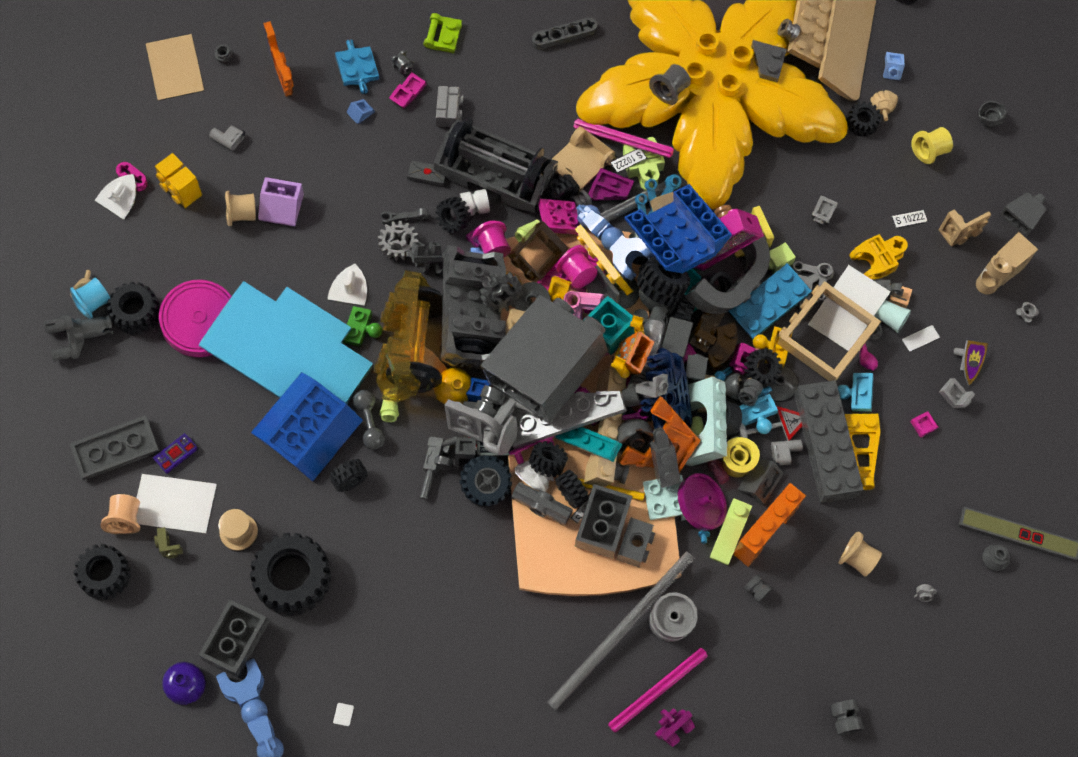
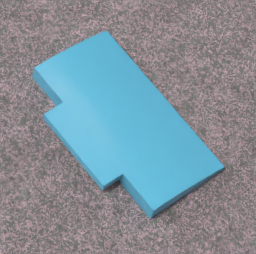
(283, 338)

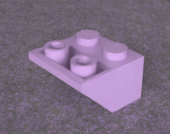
(280, 201)

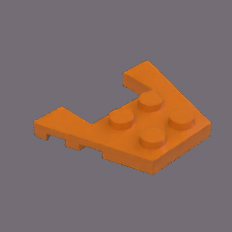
(279, 61)
(678, 432)

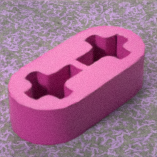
(132, 170)

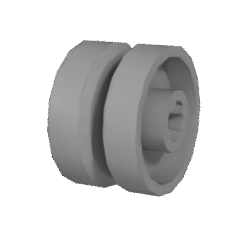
(669, 606)

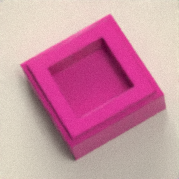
(924, 424)

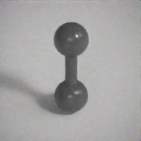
(364, 402)

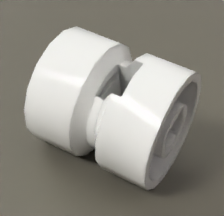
(477, 202)

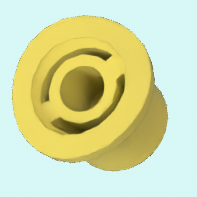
(930, 145)
(741, 457)

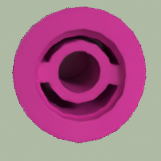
(492, 238)
(577, 266)

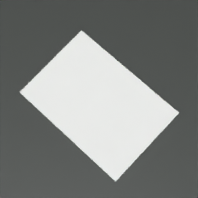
(837, 322)
(175, 503)

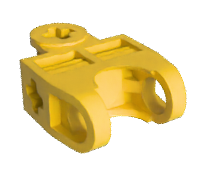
(880, 254)

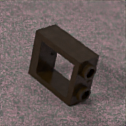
(550, 239)

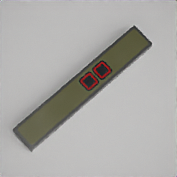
(1019, 534)

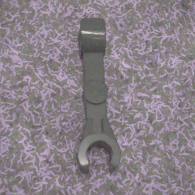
(421, 214)

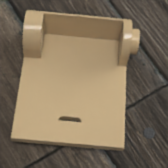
(583, 157)

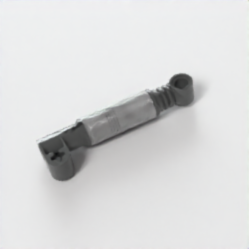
(655, 329)

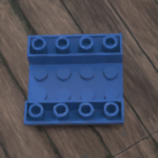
(681, 232)
(307, 425)

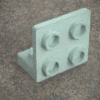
(662, 501)

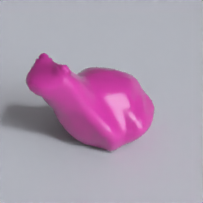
(867, 359)

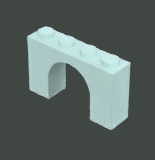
(713, 439)

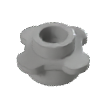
(1031, 308)
(925, 593)

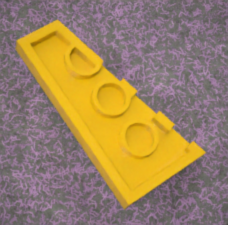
(603, 262)

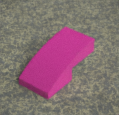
(408, 91)

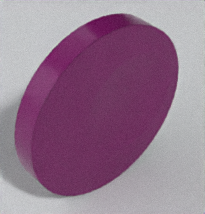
(702, 502)

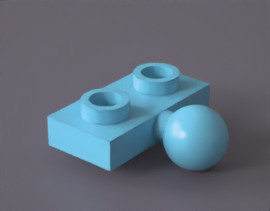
(861, 392)
(762, 409)

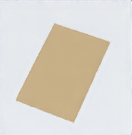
(174, 67)

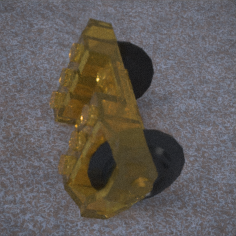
(400, 362)

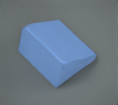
(360, 110)

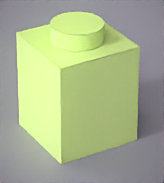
(780, 257)

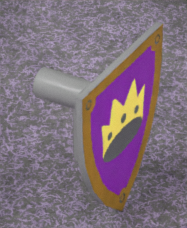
(972, 359)

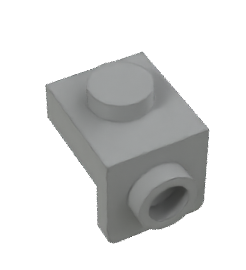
(824, 210)
(653, 389)
(955, 394)

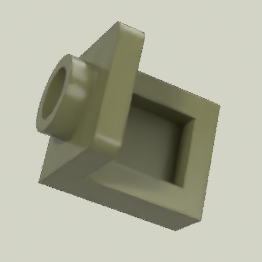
(163, 543)

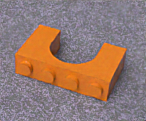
(760, 533)

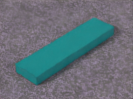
(591, 442)

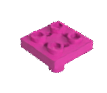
(559, 220)

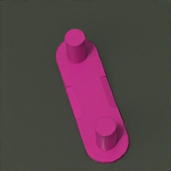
(517, 452)

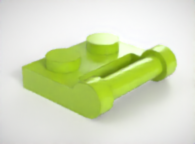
(448, 36)

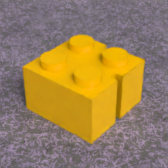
(180, 183)

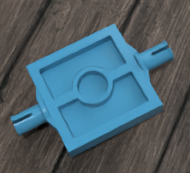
(357, 66)

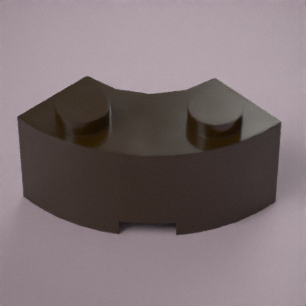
(723, 349)

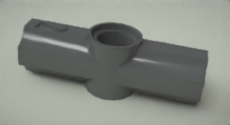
(542, 503)

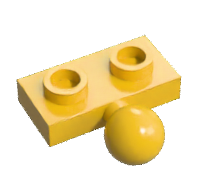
(761, 342)

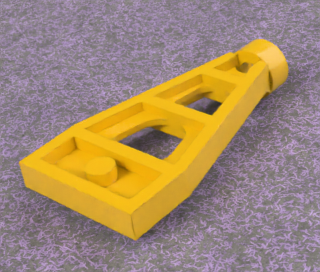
(865, 425)

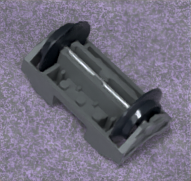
(494, 164)

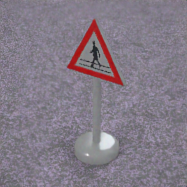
(789, 420)

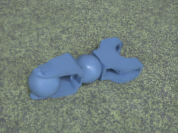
(613, 239)
(253, 709)

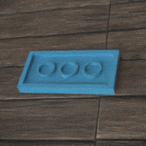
(770, 301)

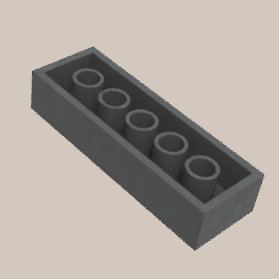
(828, 441)

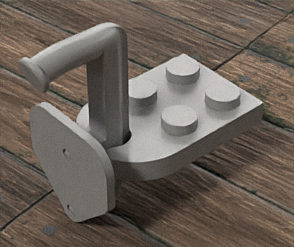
(484, 427)

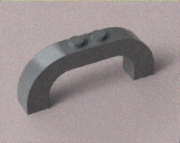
(712, 301)

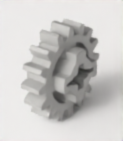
(399, 236)

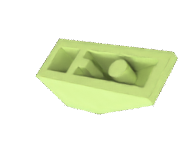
(730, 531)

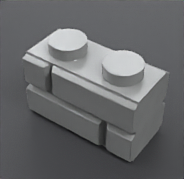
(448, 106)

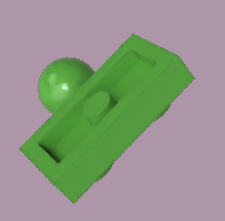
(359, 324)

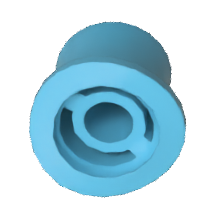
(90, 297)

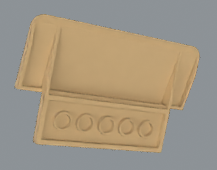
(835, 40)

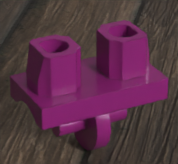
(672, 722)

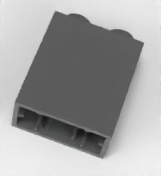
(545, 356)

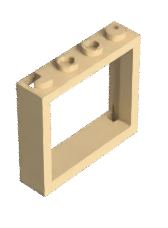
(809, 358)

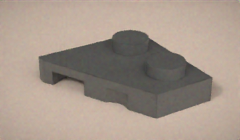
(768, 59)

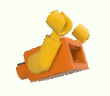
(632, 351)

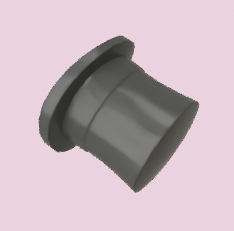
(670, 84)

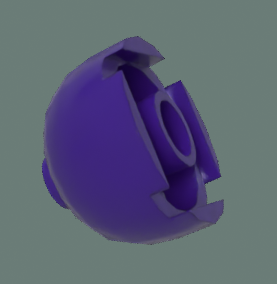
(183, 683)

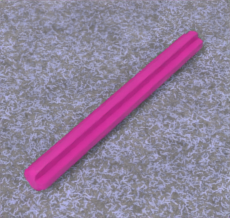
(625, 138)
(657, 690)

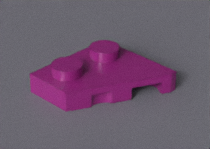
(610, 186)

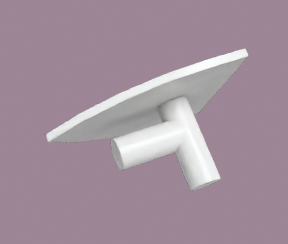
(119, 195)
(349, 287)

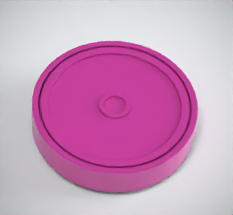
(189, 313)

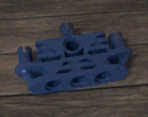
(677, 392)

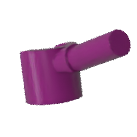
(635, 415)

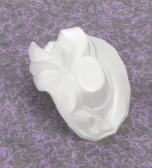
(532, 478)

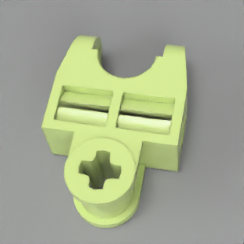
(647, 168)

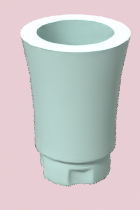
(892, 315)

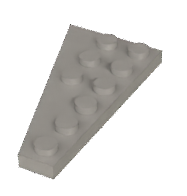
(577, 412)

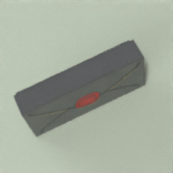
(425, 173)

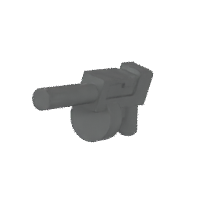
(435, 461)

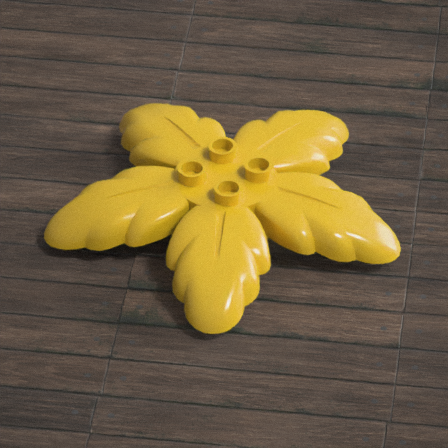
(722, 92)

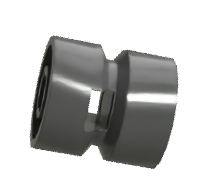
(490, 401)
(847, 717)

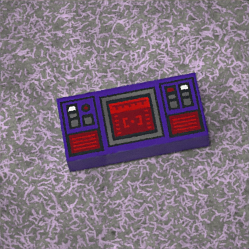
(175, 453)

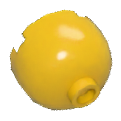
(453, 386)

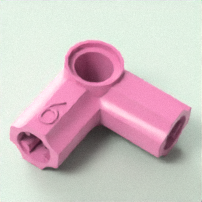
(585, 301)

